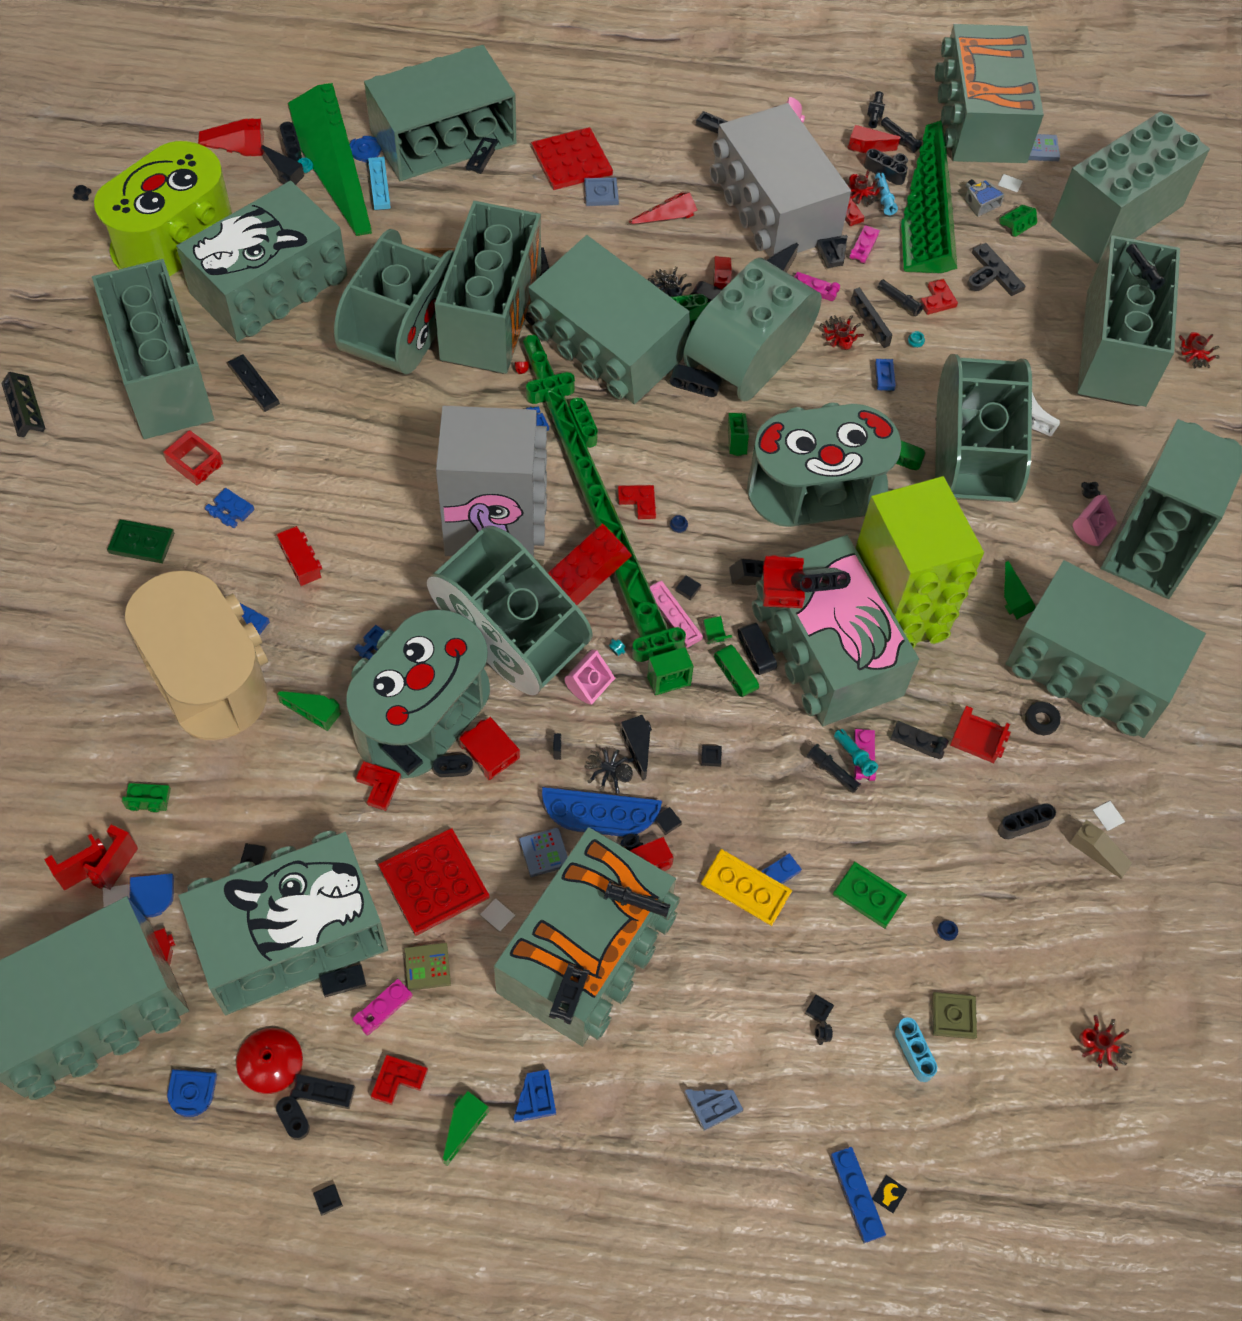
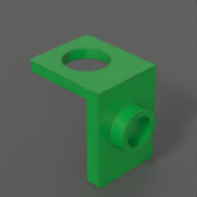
(715, 630)

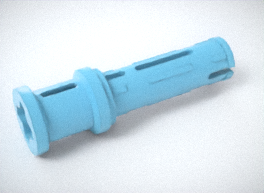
(887, 198)

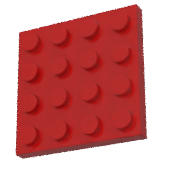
(571, 158)
(433, 881)

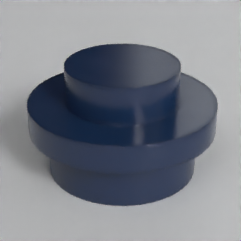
(679, 524)
(947, 930)

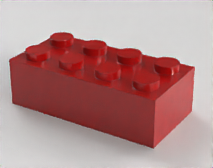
(590, 564)

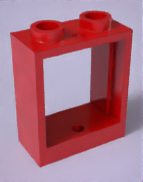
(182, 447)

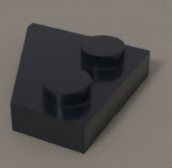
(833, 250)

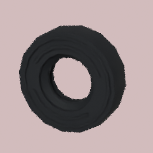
(1035, 726)

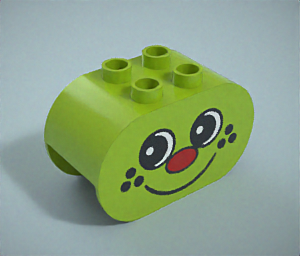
(162, 203)

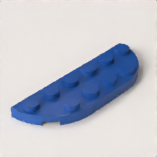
(600, 812)

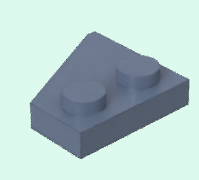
(713, 1106)

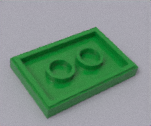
(869, 895)

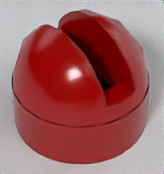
(521, 367)

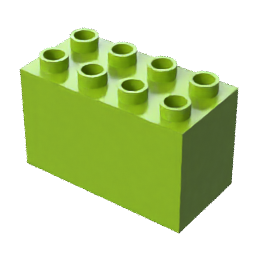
(920, 556)

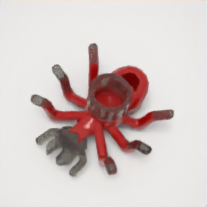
(859, 185)
(841, 332)
(1196, 345)
(1103, 1042)

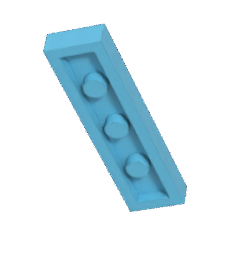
(379, 183)

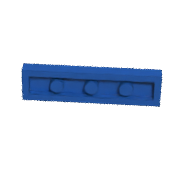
(858, 1195)

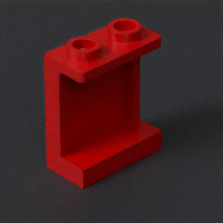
(777, 582)
(980, 736)
(490, 747)
(114, 860)
(71, 870)

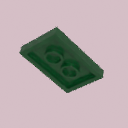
(141, 541)

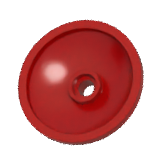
(272, 1074)

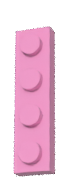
(674, 613)

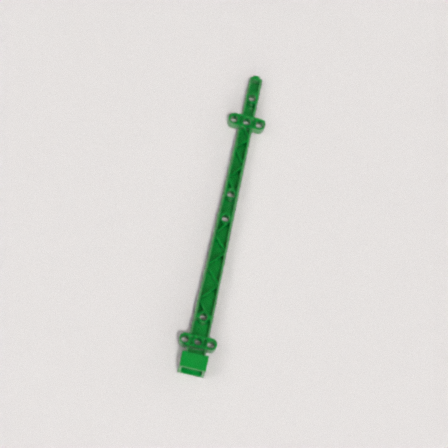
(670, 663)

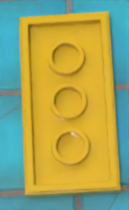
(746, 887)

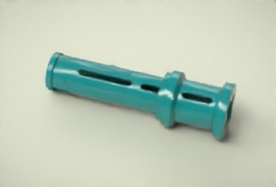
(859, 757)

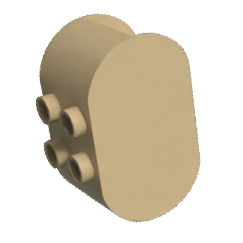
(199, 653)

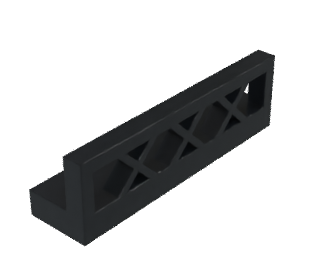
(17, 404)

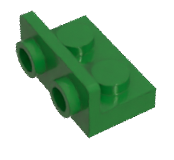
(1019, 219)
(146, 797)

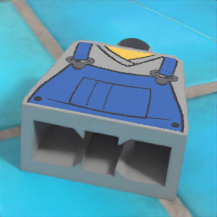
(983, 197)

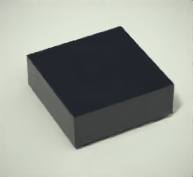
(688, 587)
(557, 746)
(711, 755)
(668, 821)
(819, 1009)
(328, 1199)

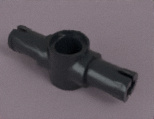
(876, 109)

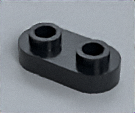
(982, 278)
(453, 765)
(292, 1117)

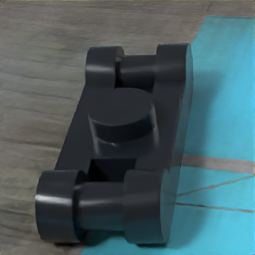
(569, 993)

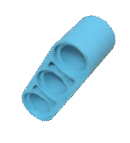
(916, 1060)

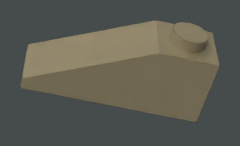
(1101, 849)

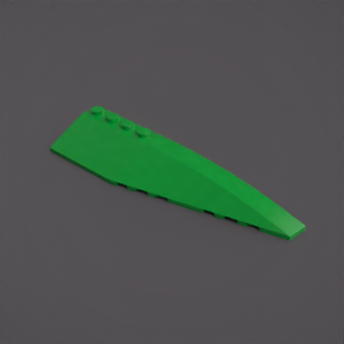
(326, 144)
(928, 218)

